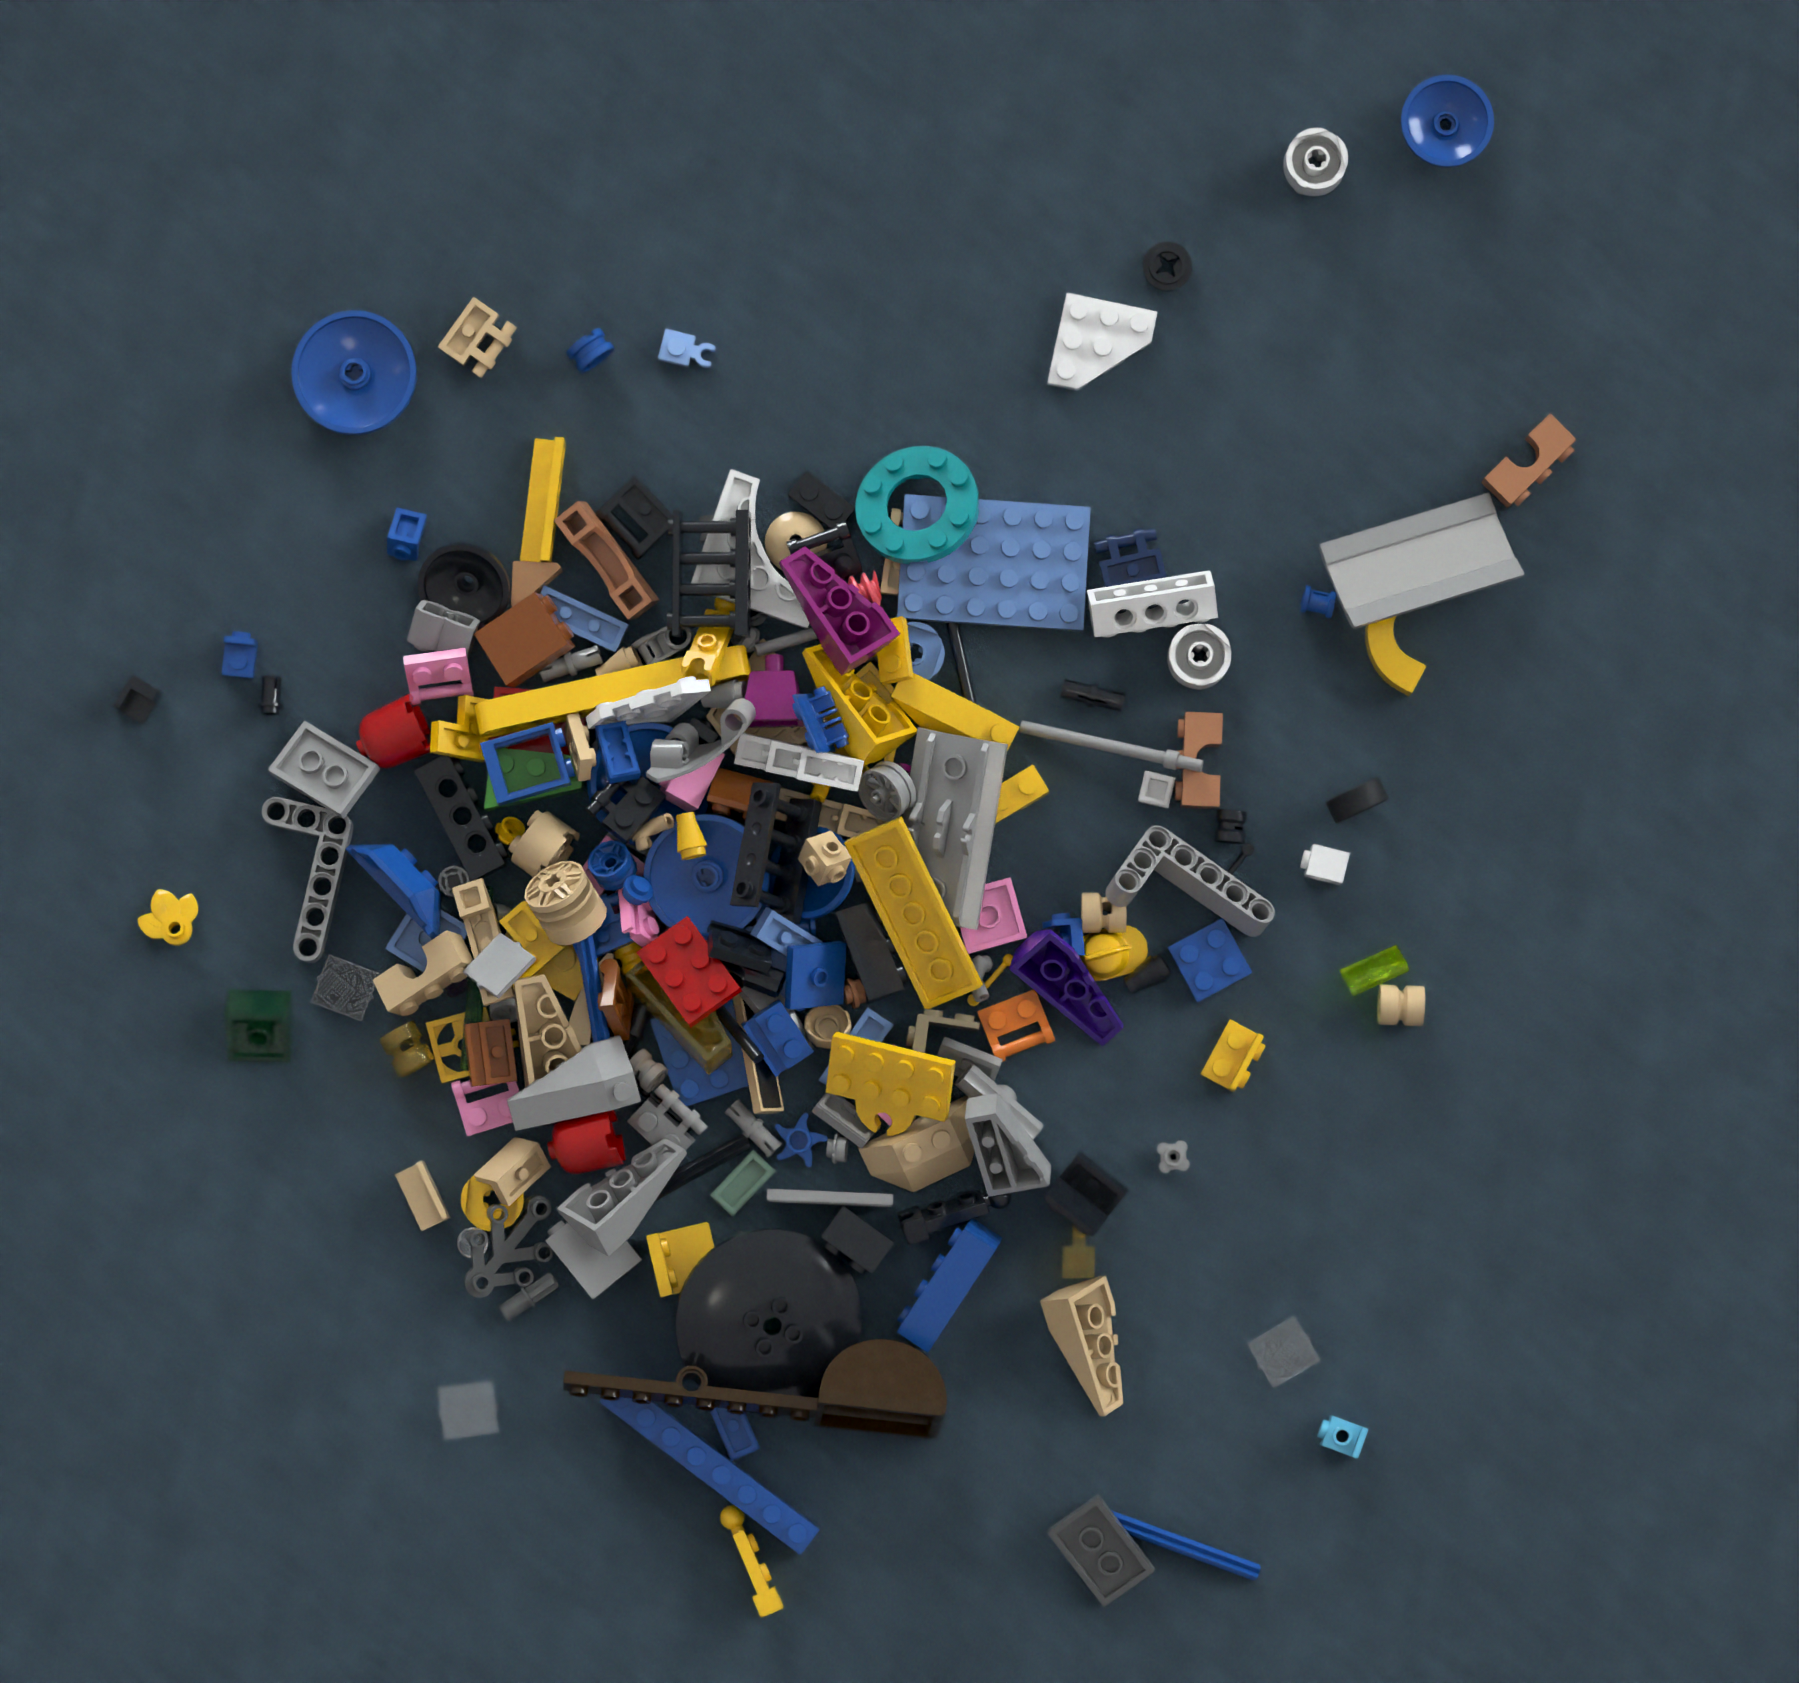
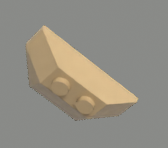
(923, 1151)

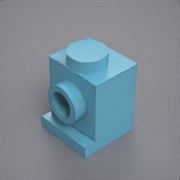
(1354, 1441)

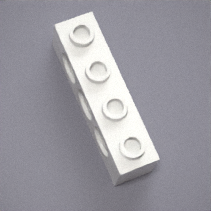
(1138, 596)

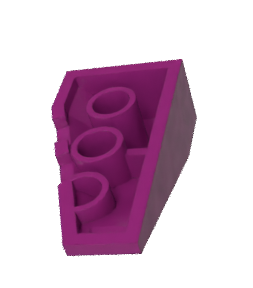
(841, 617)

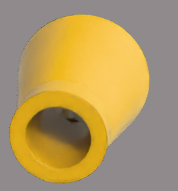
(690, 839)

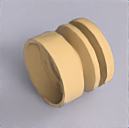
(565, 903)

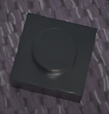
(705, 731)

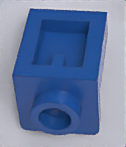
(406, 534)
(239, 655)
(1070, 930)

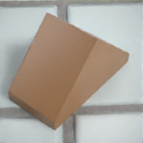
(531, 577)

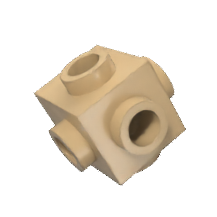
(824, 858)

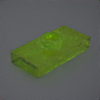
(1374, 970)

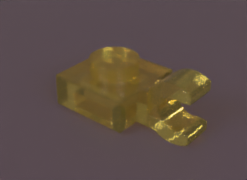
(1078, 1258)

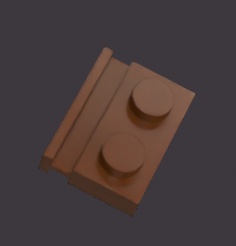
(490, 1052)

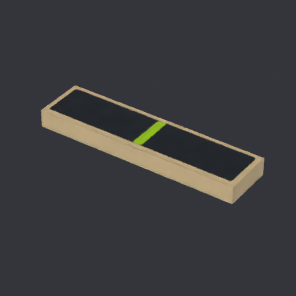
(762, 1082)

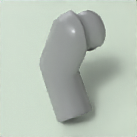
(982, 965)

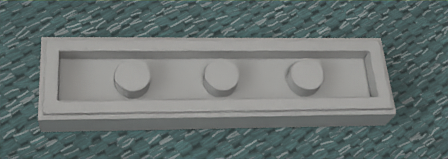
(829, 1197)

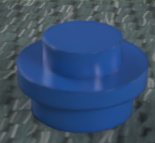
(637, 890)

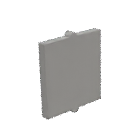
(499, 965)

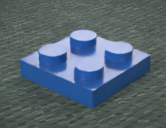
(1209, 960)

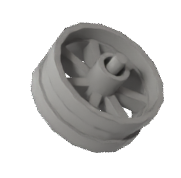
(890, 789)

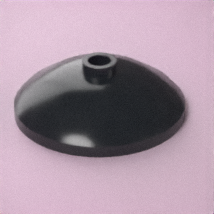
(444, 583)

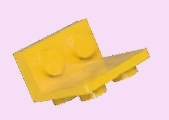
(677, 1253)

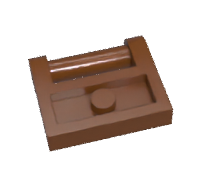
(615, 1000)

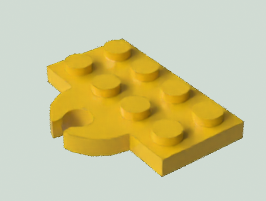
(889, 1081)

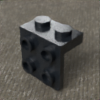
(1085, 1194)

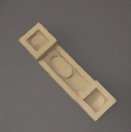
(480, 924)

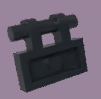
(633, 809)

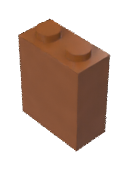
(525, 639)

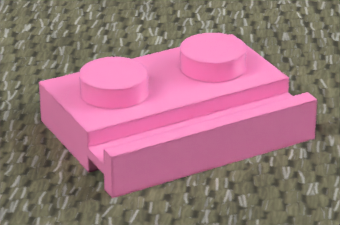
(638, 921)

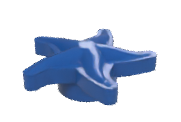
(799, 1140)

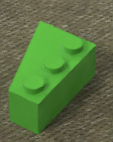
(525, 770)

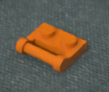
(1011, 1016)

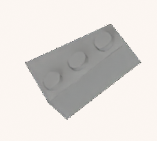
(1004, 1148)

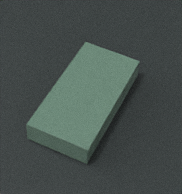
(742, 1183)

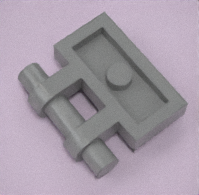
(656, 1124)

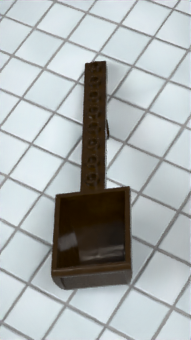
(865, 1388)

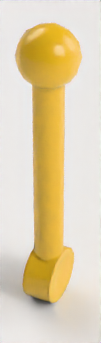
(1006, 962)

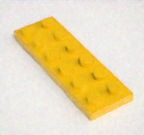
(913, 913)

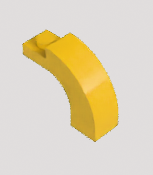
(1389, 660)

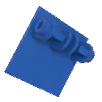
(817, 735)

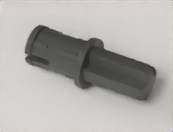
(529, 1296)

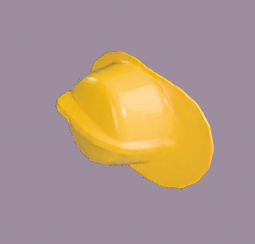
(1114, 953)

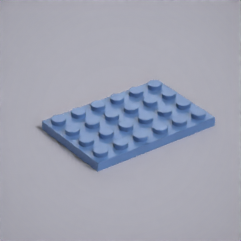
(1012, 571)

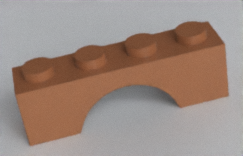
(596, 543)

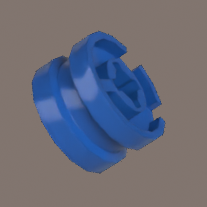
(590, 351)
(611, 864)

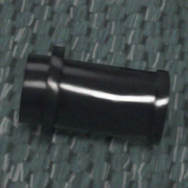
(270, 698)

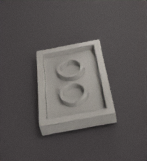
(324, 769)

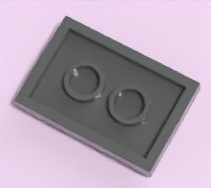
(1101, 1550)

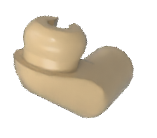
(650, 828)

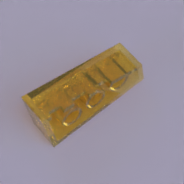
(704, 1042)

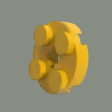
(476, 1209)

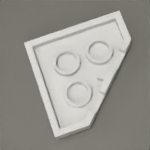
(1096, 338)
(651, 705)

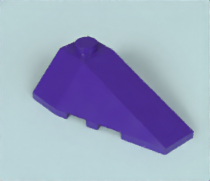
(1064, 981)

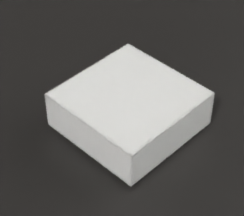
(1156, 789)

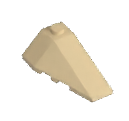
(1083, 1331)

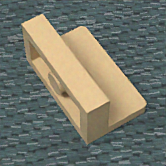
(514, 1169)
(422, 1196)

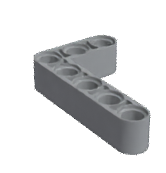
(319, 870)
(1189, 877)

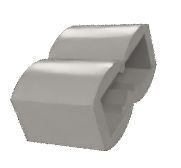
(441, 629)

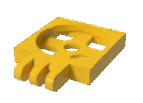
(434, 1029)

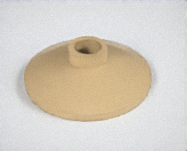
(784, 528)

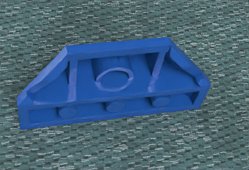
(403, 882)

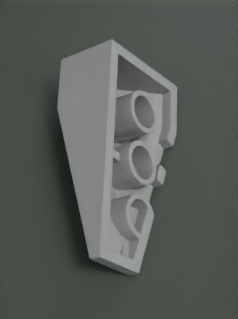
(582, 1086)
(615, 1206)

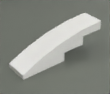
(799, 762)

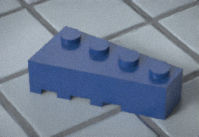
(949, 1284)

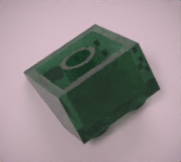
(259, 1025)

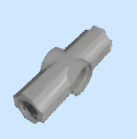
(976, 1083)

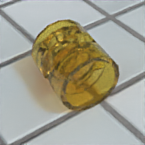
(411, 1059)

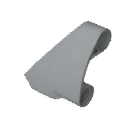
(676, 758)

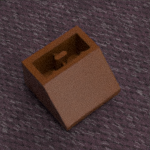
(731, 792)

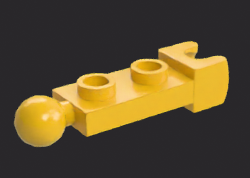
(708, 646)
(767, 1599)

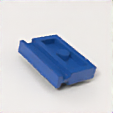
(777, 1037)

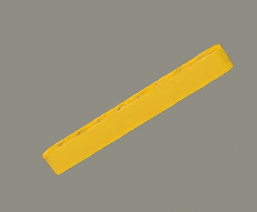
(554, 702)

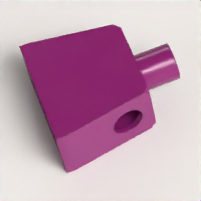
(772, 694)

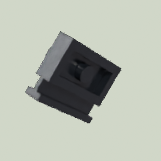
(738, 947)

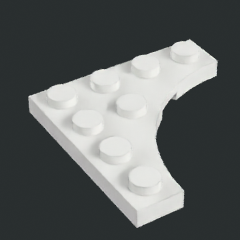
(769, 590)

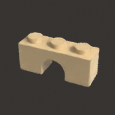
(404, 991)

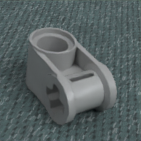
(661, 645)

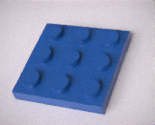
(690, 1078)

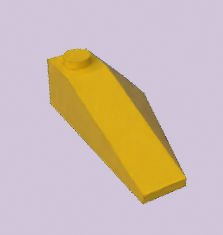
(949, 713)
(870, 721)

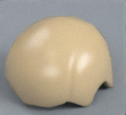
(823, 1022)

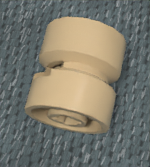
(1092, 914)
(1401, 1005)

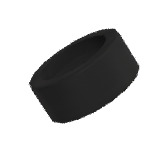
(1357, 800)

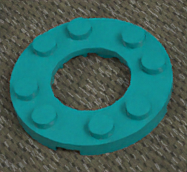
(928, 543)

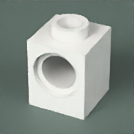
(1325, 864)

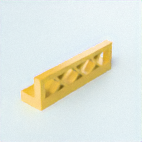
(543, 500)

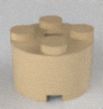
(543, 843)

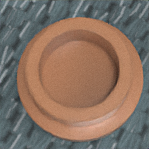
(854, 992)

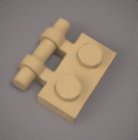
(468, 333)

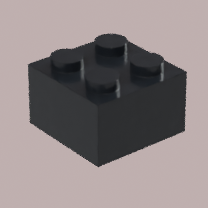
(857, 1241)

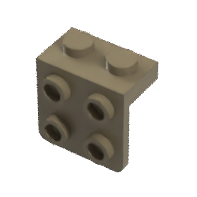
(918, 1035)

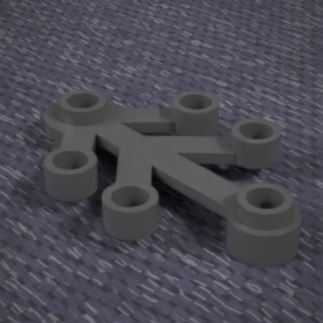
(505, 1249)

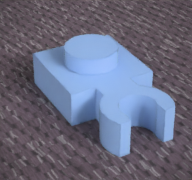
(680, 348)

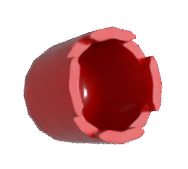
(394, 733)
(587, 1143)

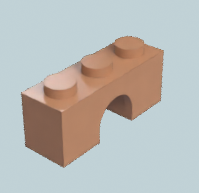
(1511, 482)
(1198, 732)

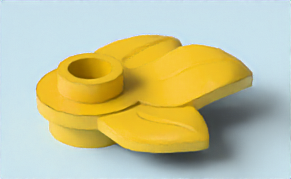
(167, 913)

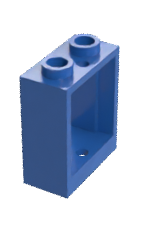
(496, 774)

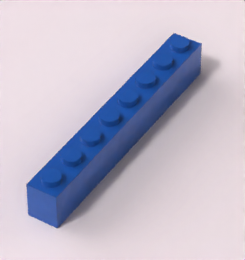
(717, 1471)

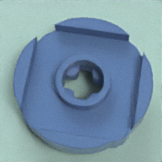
(930, 646)

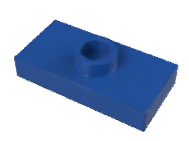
(617, 752)

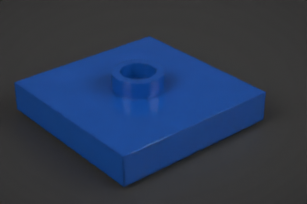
(815, 975)

